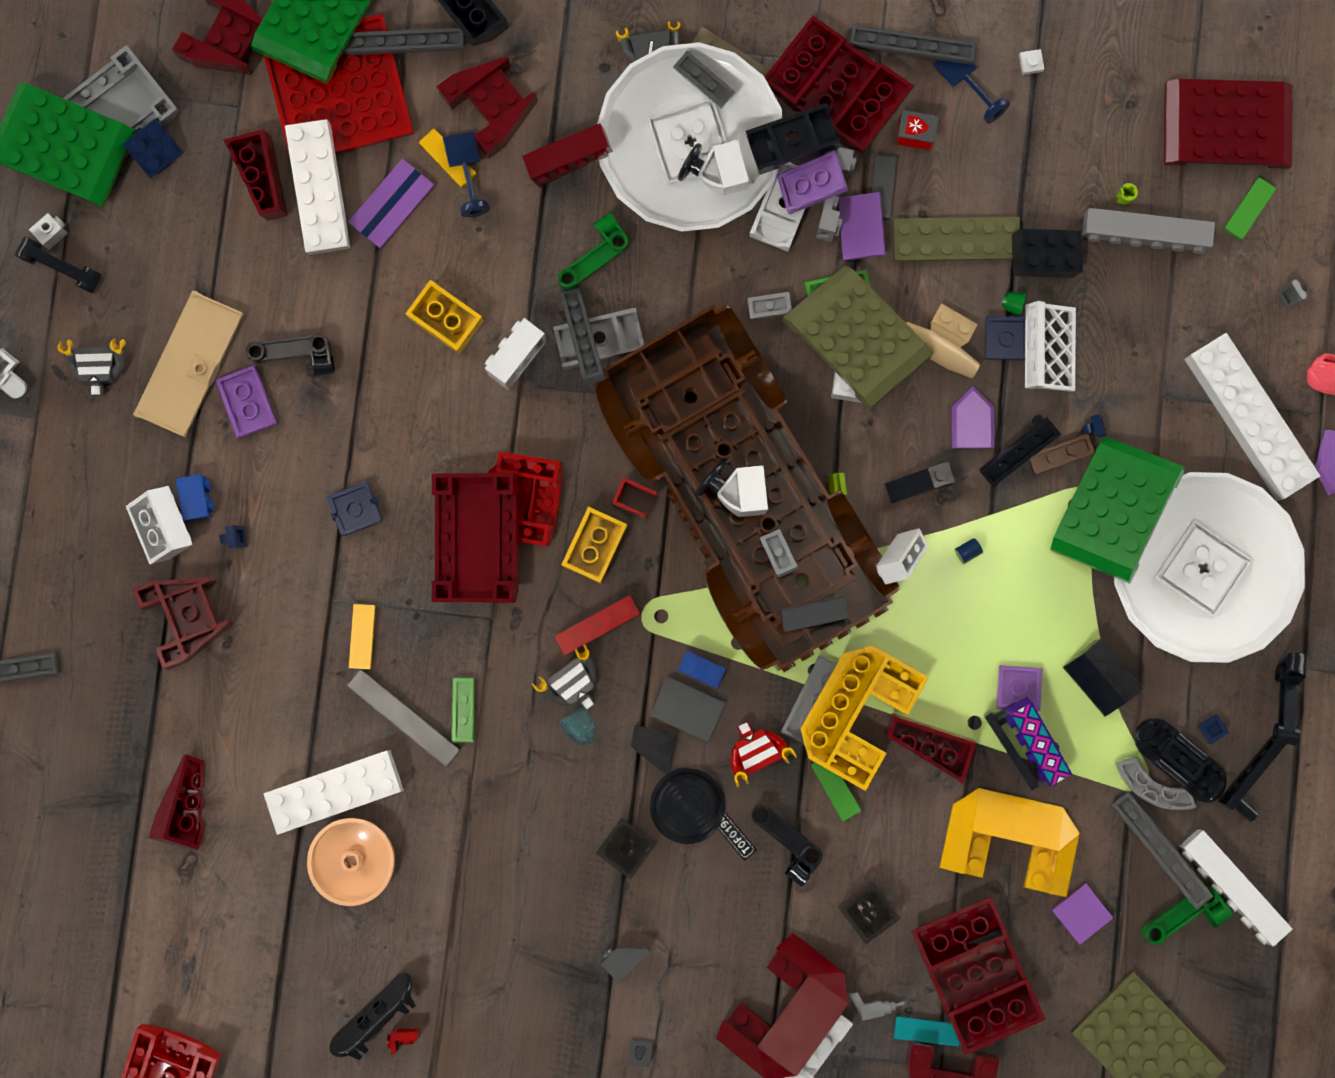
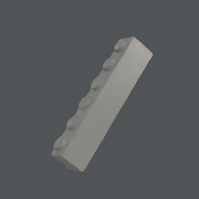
(1148, 230)

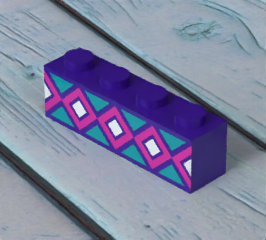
(1038, 742)

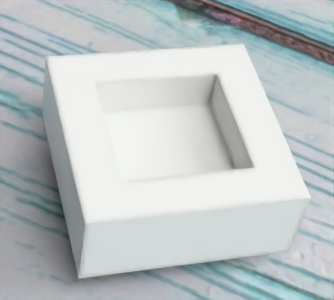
(1031, 62)

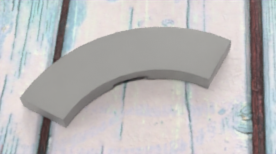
(1151, 791)

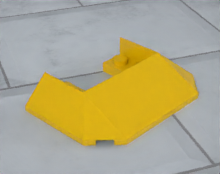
(840, 702)
(1016, 819)

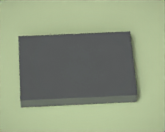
(687, 709)

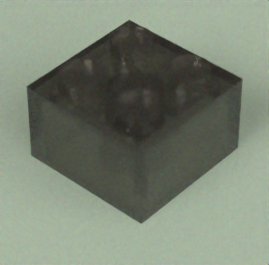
(626, 848)
(869, 912)

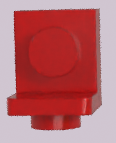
(405, 1035)

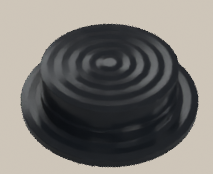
(687, 806)

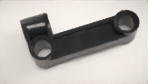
(31, 252)
(294, 348)
(1289, 674)
(801, 868)

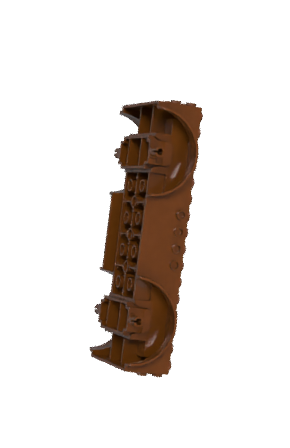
(681, 445)

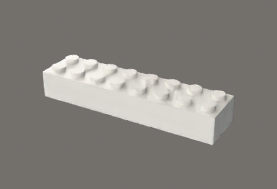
(1252, 417)

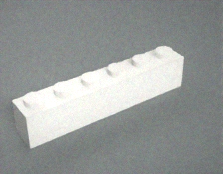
(1235, 887)

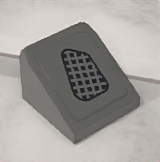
(640, 1053)

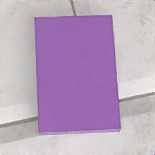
(812, 182)
(862, 226)
(246, 401)

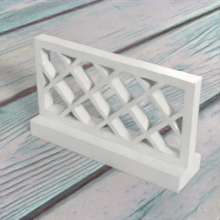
(1037, 346)

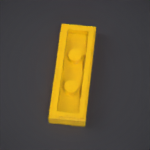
(434, 146)
(362, 636)

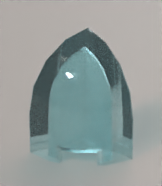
(579, 727)

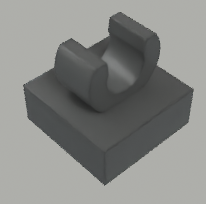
(1292, 293)

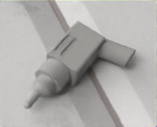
(873, 1008)

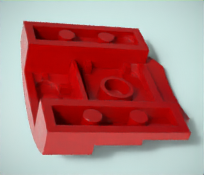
(539, 494)
(168, 1054)

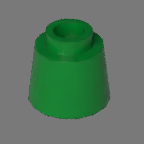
(1014, 302)

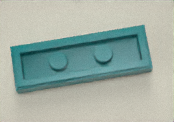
(924, 1031)

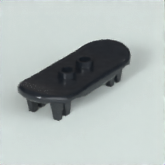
(1180, 760)
(373, 1018)

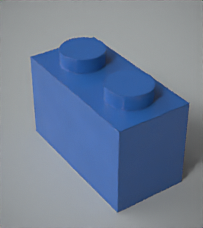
(195, 498)
(701, 669)

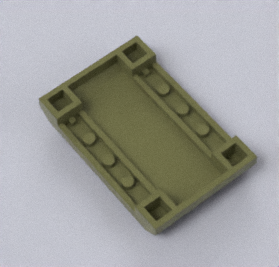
(858, 336)

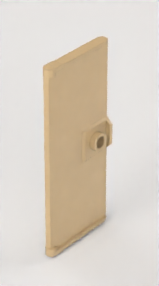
(188, 364)

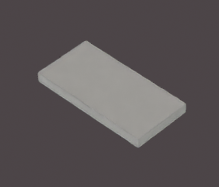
(812, 688)

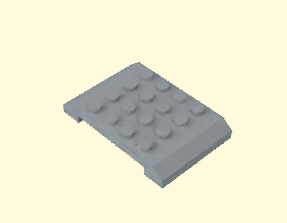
(125, 93)

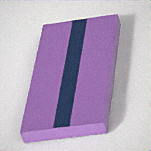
(391, 204)

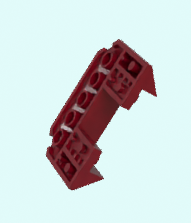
(804, 1022)

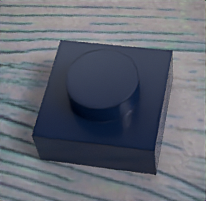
(1213, 729)

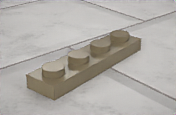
(706, 37)

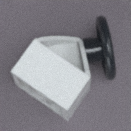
(722, 169)
(743, 491)

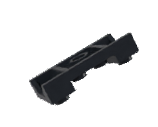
(773, 149)

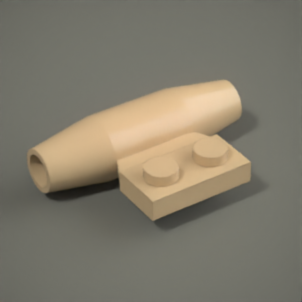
(946, 337)

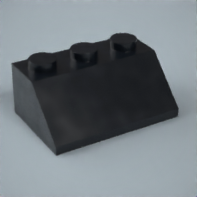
(476, 18)
(1102, 677)

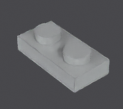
(769, 305)
(778, 553)

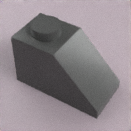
(623, 960)

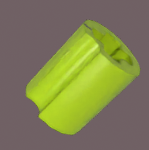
(1126, 194)
(836, 483)

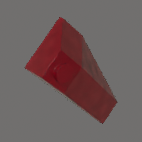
(180, 812)

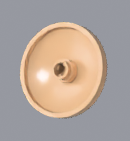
(350, 861)

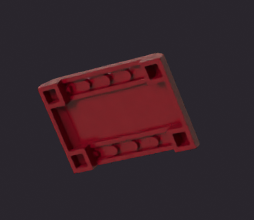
(1228, 122)
(476, 537)

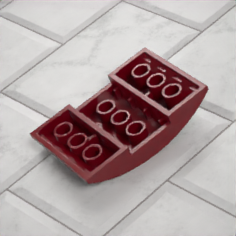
(827, 69)
(977, 982)

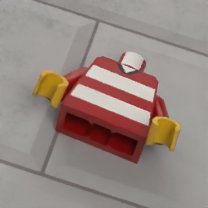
(756, 751)

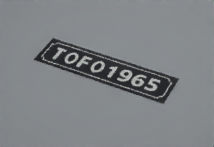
(736, 837)

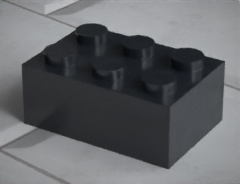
(1047, 253)

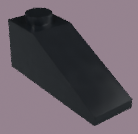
(920, 482)

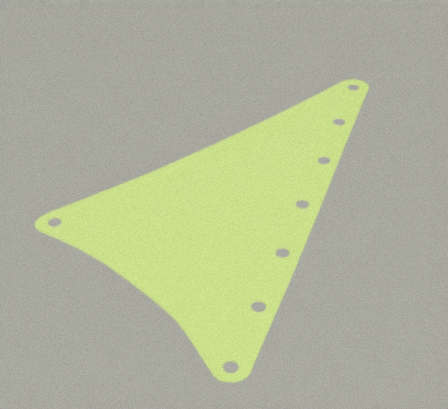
(959, 624)

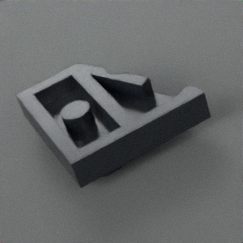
(654, 745)

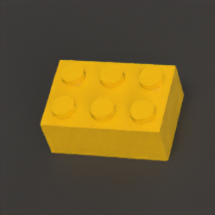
(444, 317)
(594, 545)

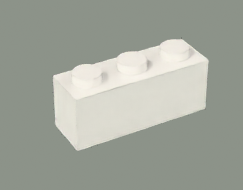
(902, 556)

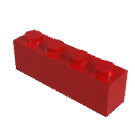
(597, 625)

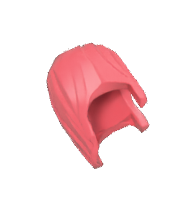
(1322, 374)

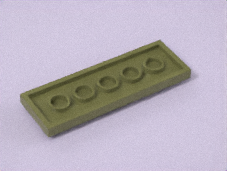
(954, 239)

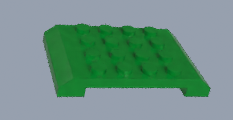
(309, 33)
(62, 143)
(1116, 509)

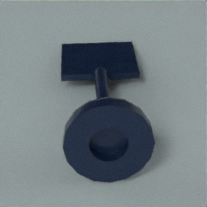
(957, 72)
(462, 150)

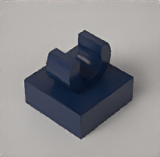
(1096, 426)
(234, 537)

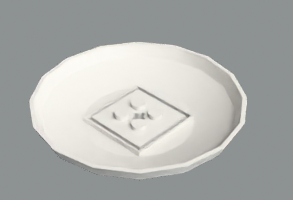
(649, 121)
(1250, 579)

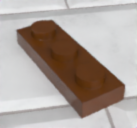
(1061, 454)

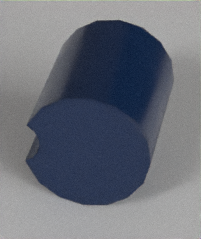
(969, 550)

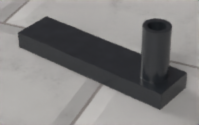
(1021, 450)
(995, 722)
(1234, 795)

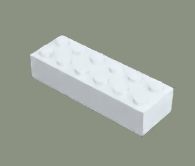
(317, 187)
(333, 792)

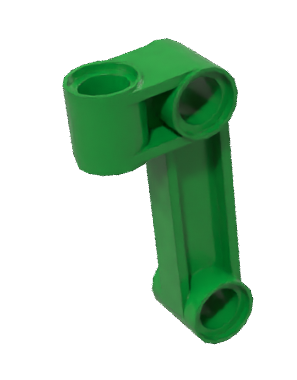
(598, 256)
(1182, 912)

